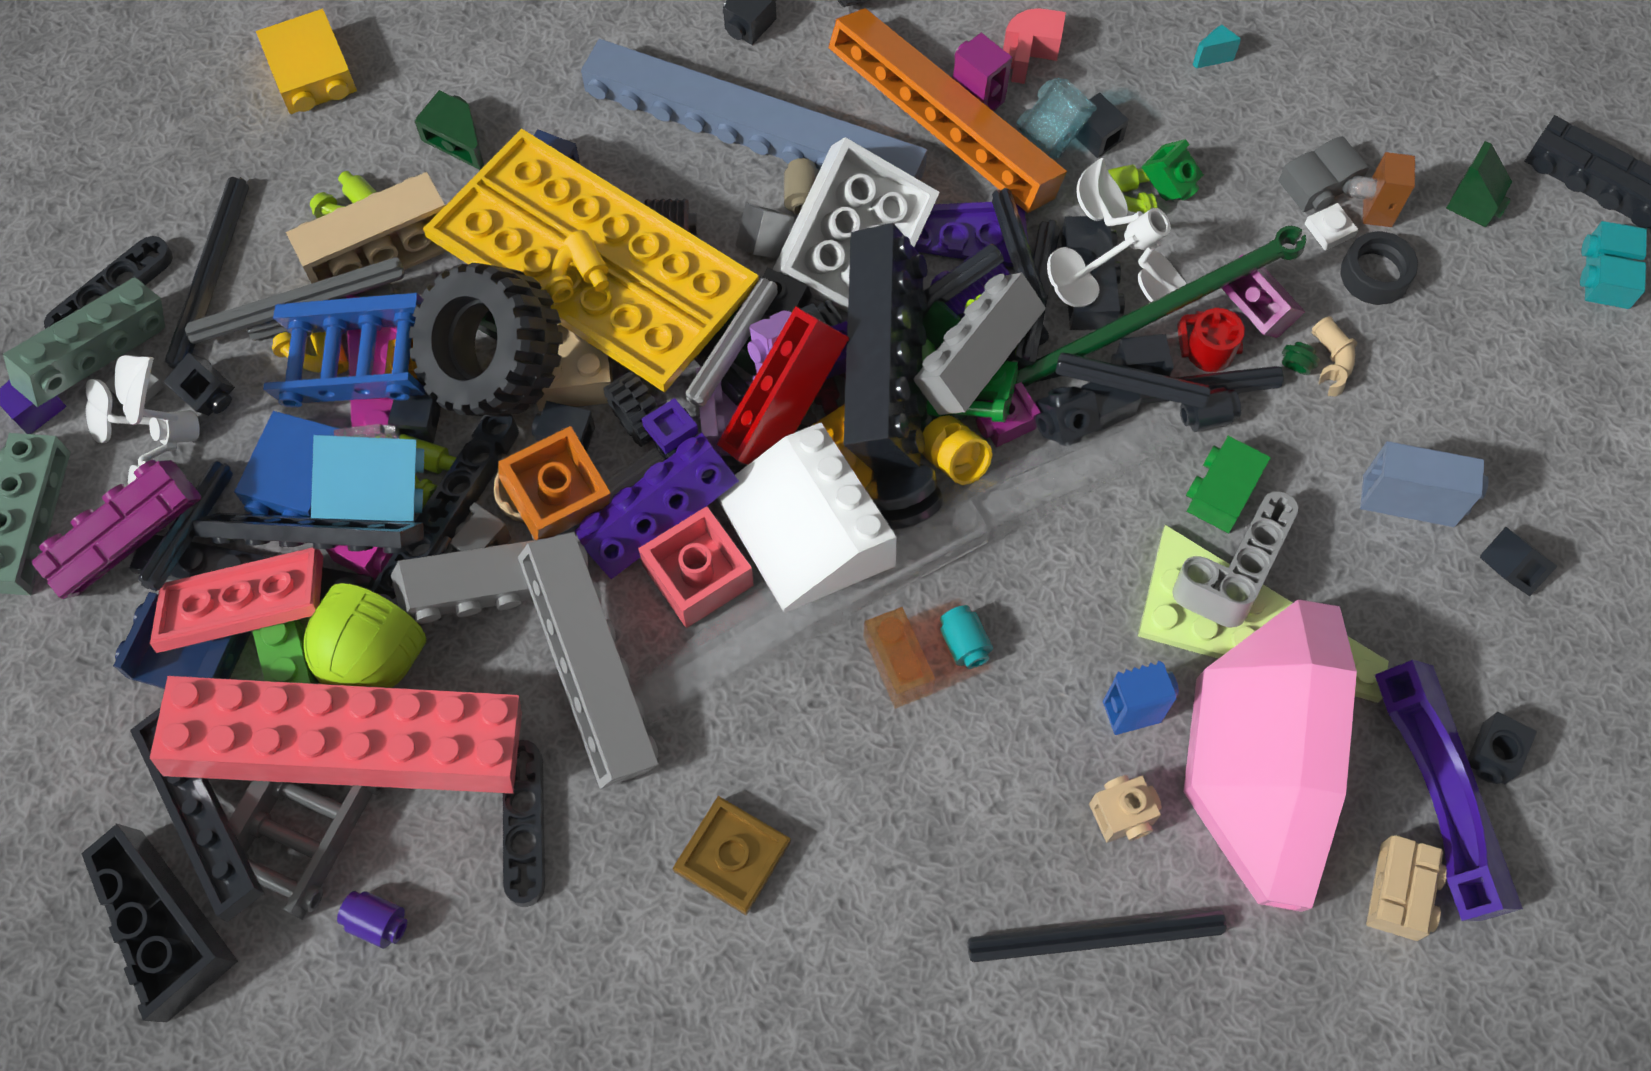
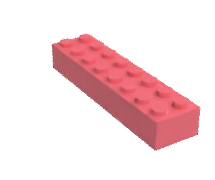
(337, 735)

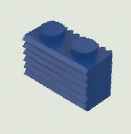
(1140, 697)

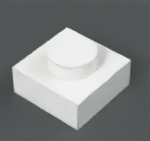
(1331, 226)

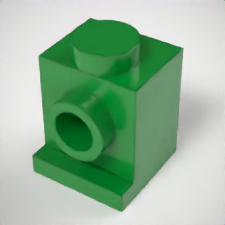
(1173, 171)

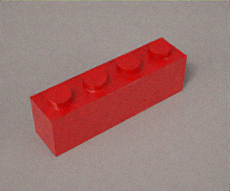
(783, 386)

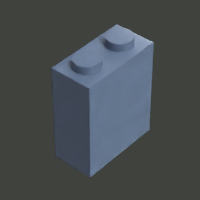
(1423, 484)

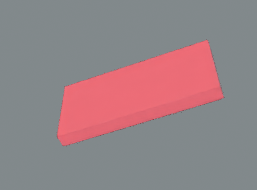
(237, 599)

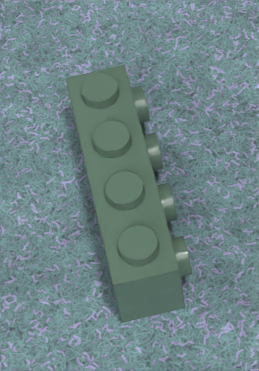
(84, 341)
(29, 490)

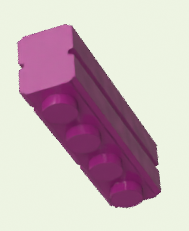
(116, 528)

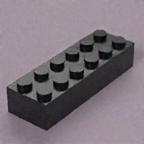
(885, 350)

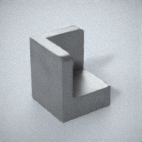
(763, 230)

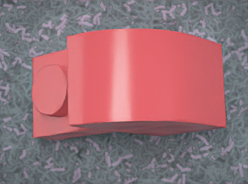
(1035, 35)

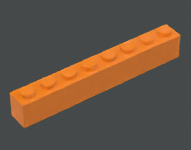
(947, 109)

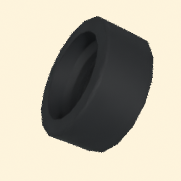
(1372, 290)

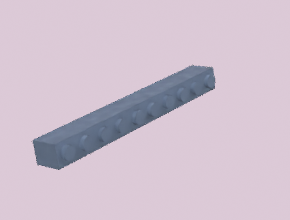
(731, 110)

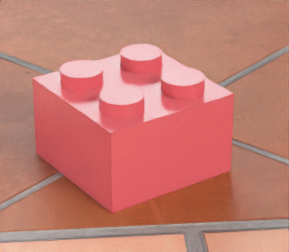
(696, 566)

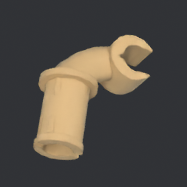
(1342, 353)

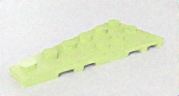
(1179, 627)

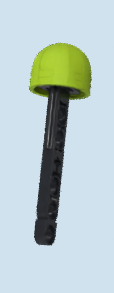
(363, 633)

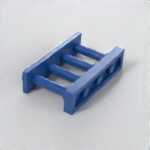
(335, 319)

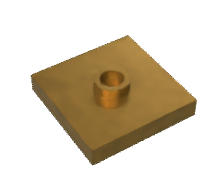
(732, 855)

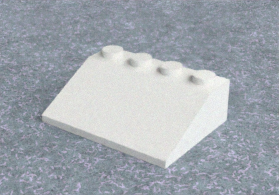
(850, 195)
(808, 519)

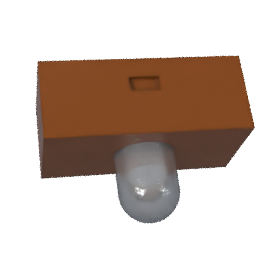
(1387, 189)

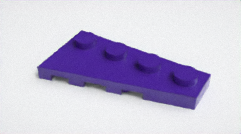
(963, 230)

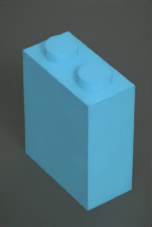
(366, 478)

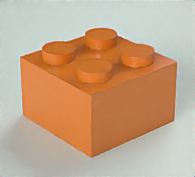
(553, 484)

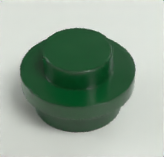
(1300, 358)

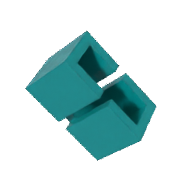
(1610, 271)

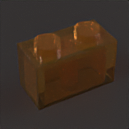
(898, 657)

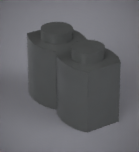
(1322, 174)

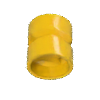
(956, 450)

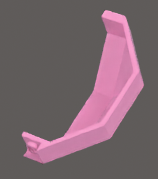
(1276, 751)

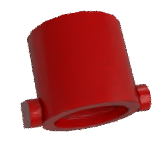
(1213, 340)

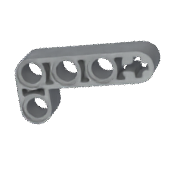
(1229, 593)

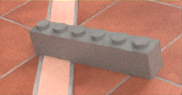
(588, 659)

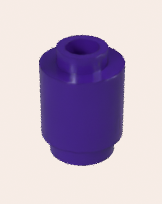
(372, 918)

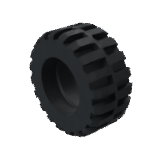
(447, 336)

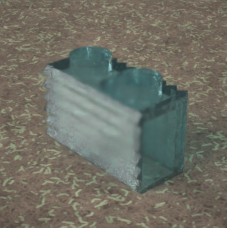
(1055, 117)

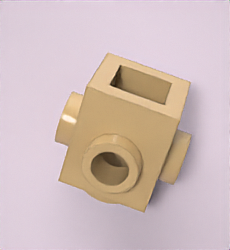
(1126, 808)

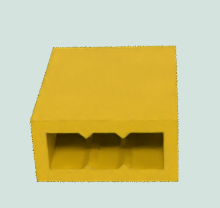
(306, 61)

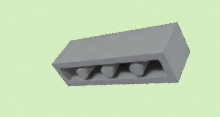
(979, 343)
(461, 582)

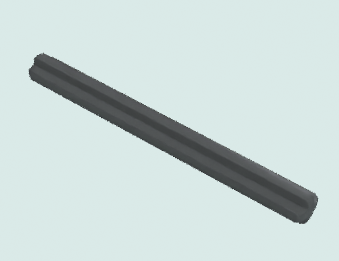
(263, 310)

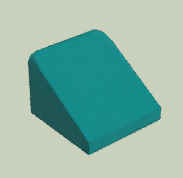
(1217, 48)

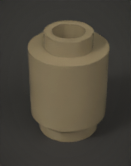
(798, 183)

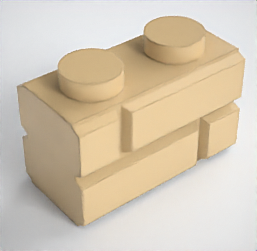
(1406, 888)

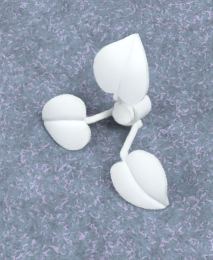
(1104, 200)
(131, 388)

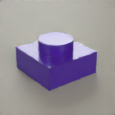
(670, 425)

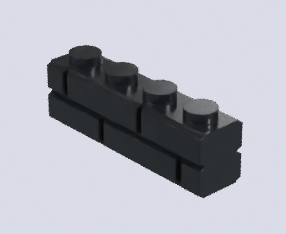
(1594, 169)

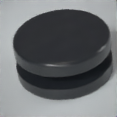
(906, 496)

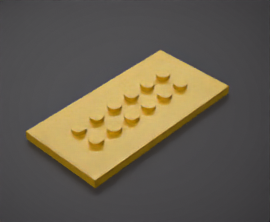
(664, 284)

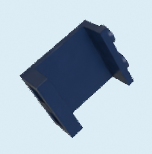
(206, 659)

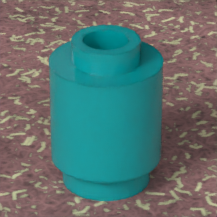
(965, 637)

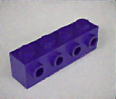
(655, 504)

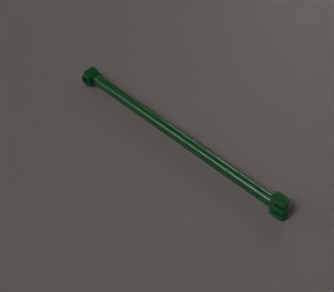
(1161, 307)

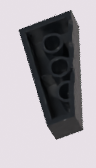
(159, 928)

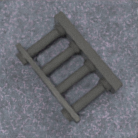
(253, 821)

